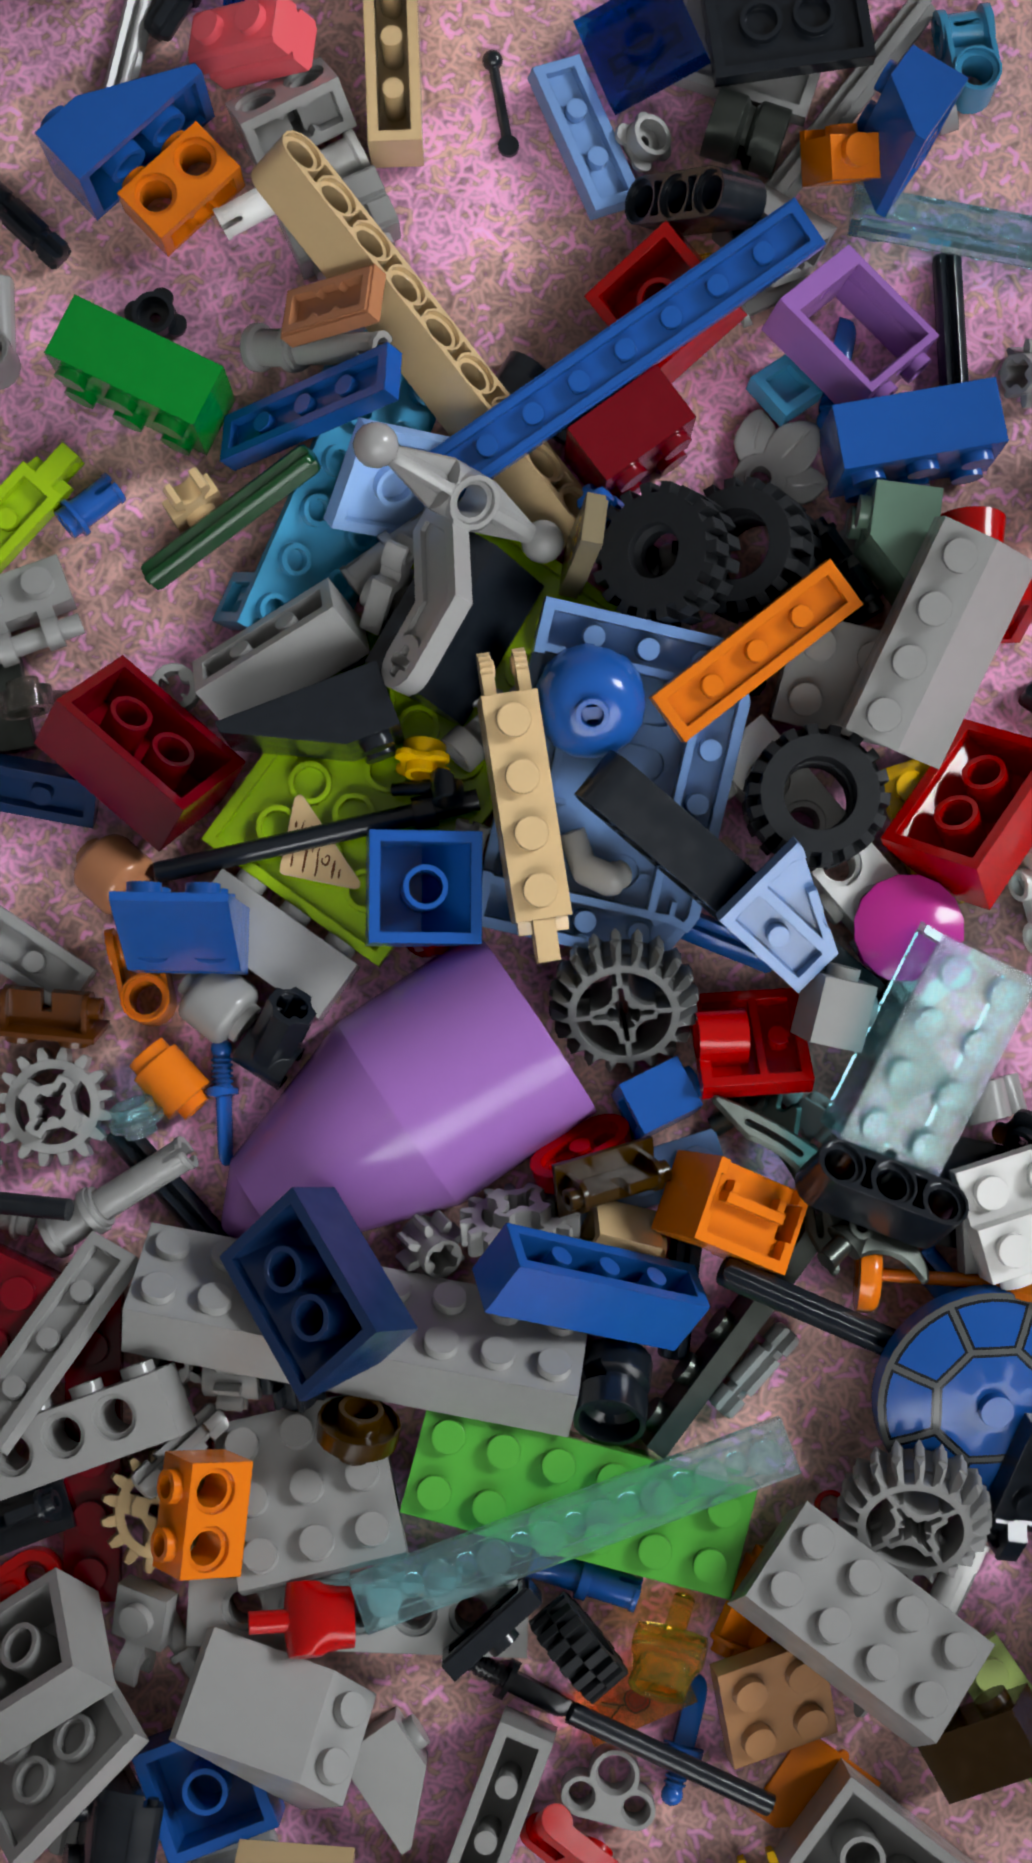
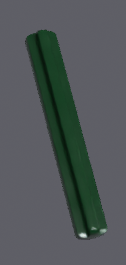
(231, 516)

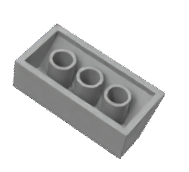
(937, 641)

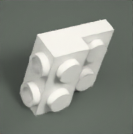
(1000, 1216)

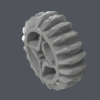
(913, 1522)

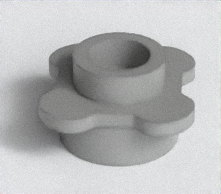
(648, 130)

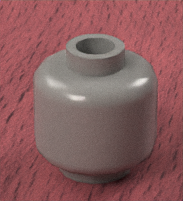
(219, 1005)

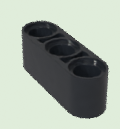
(696, 200)
(881, 1194)

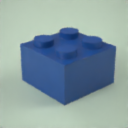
(201, 1801)

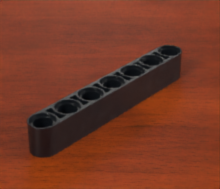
(675, 840)

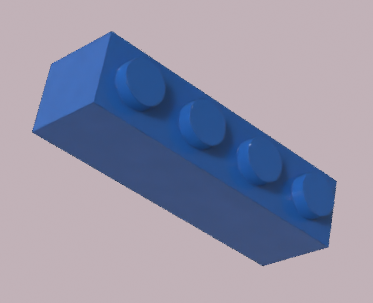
(589, 1287)

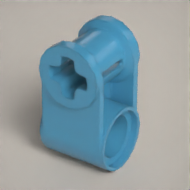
(969, 46)

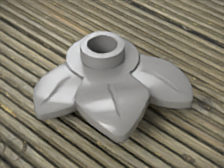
(780, 454)

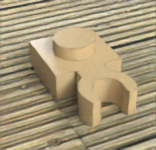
(191, 499)

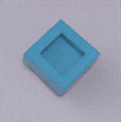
(783, 390)

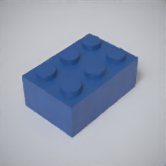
(913, 437)

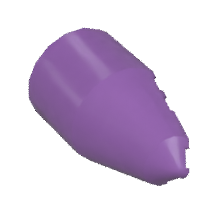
(413, 1100)

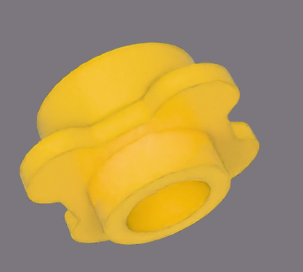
(420, 757)

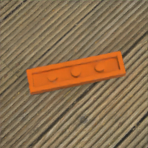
(755, 650)

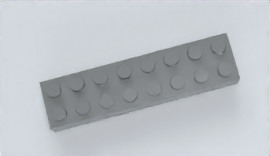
(454, 1364)

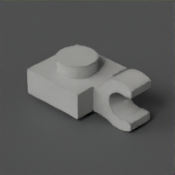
(146, 1620)

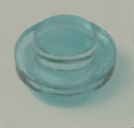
(135, 1117)

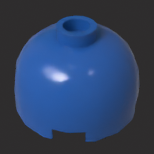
(591, 701)

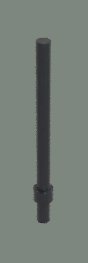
(419, 813)

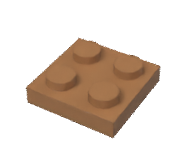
(769, 1703)

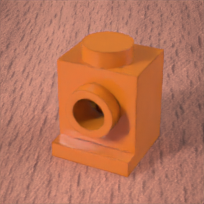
(839, 156)

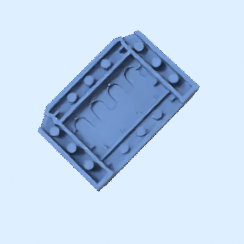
(690, 772)

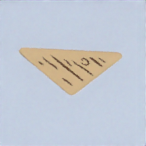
(317, 864)

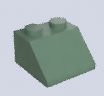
(890, 530)

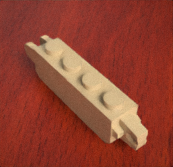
(524, 806)

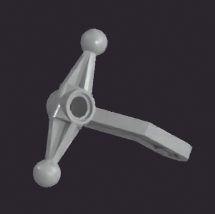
(443, 547)

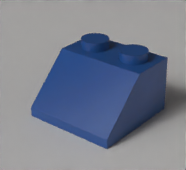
(909, 117)
(423, 888)

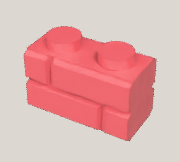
(252, 42)

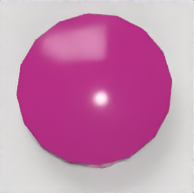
(892, 915)

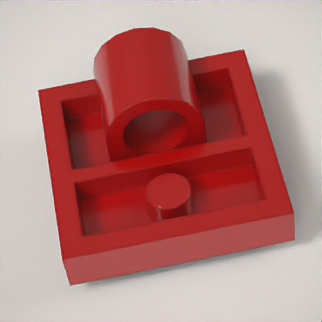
(747, 1044)

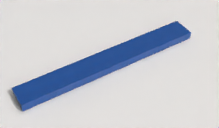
(636, 342)

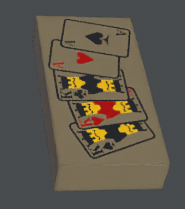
(583, 545)

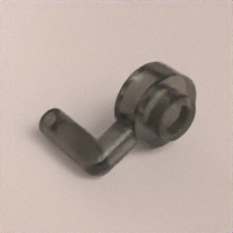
(27, 698)

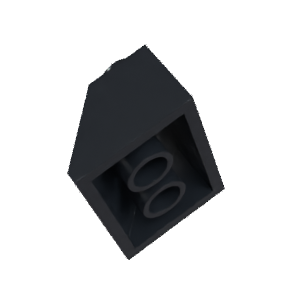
(501, 603)

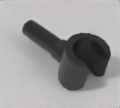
(445, 790)

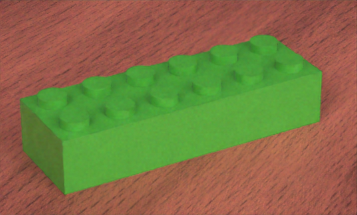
(486, 1471)

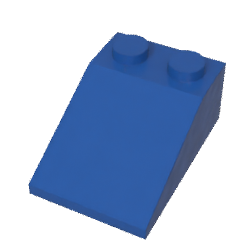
(118, 128)

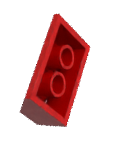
(970, 816)

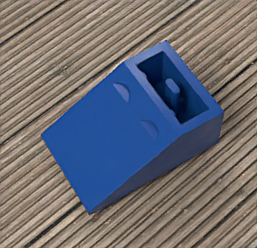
(181, 931)

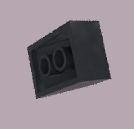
(330, 720)

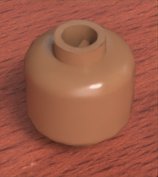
(107, 866)

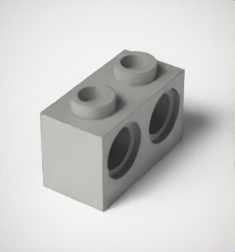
(298, 102)

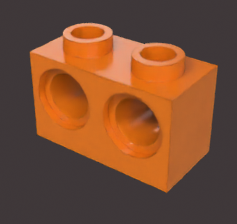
(190, 195)
(214, 1513)

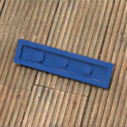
(312, 407)

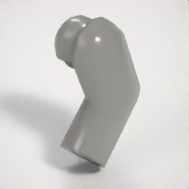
(591, 871)

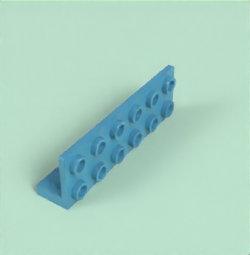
(302, 543)

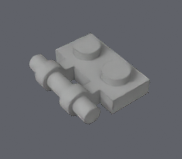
(34, 596)

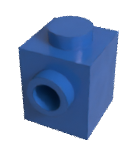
(658, 1098)

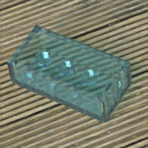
(929, 1051)

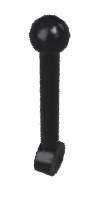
(508, 144)

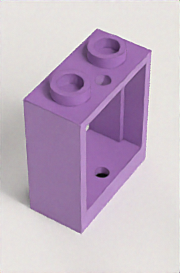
(874, 305)

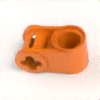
(132, 983)

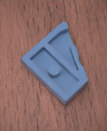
(783, 918)

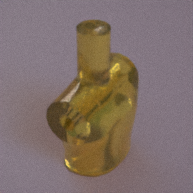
(667, 1654)

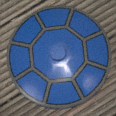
(958, 1377)

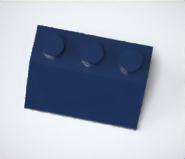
(317, 1291)

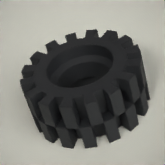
(578, 1647)

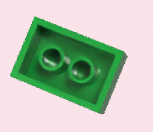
(139, 377)

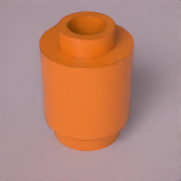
(170, 1079)

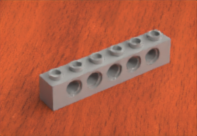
(158, 1414)
(213, 1606)

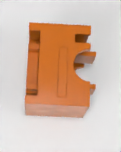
(730, 1211)

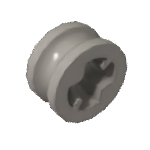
(186, 676)

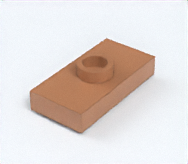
(333, 306)

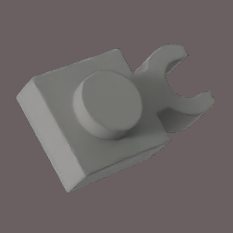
(386, 589)

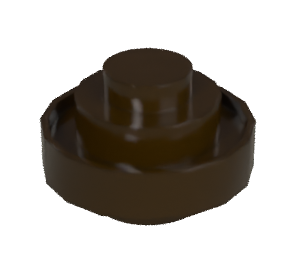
(357, 1429)

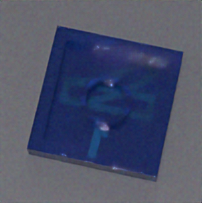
(640, 48)

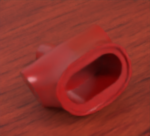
(314, 1619)

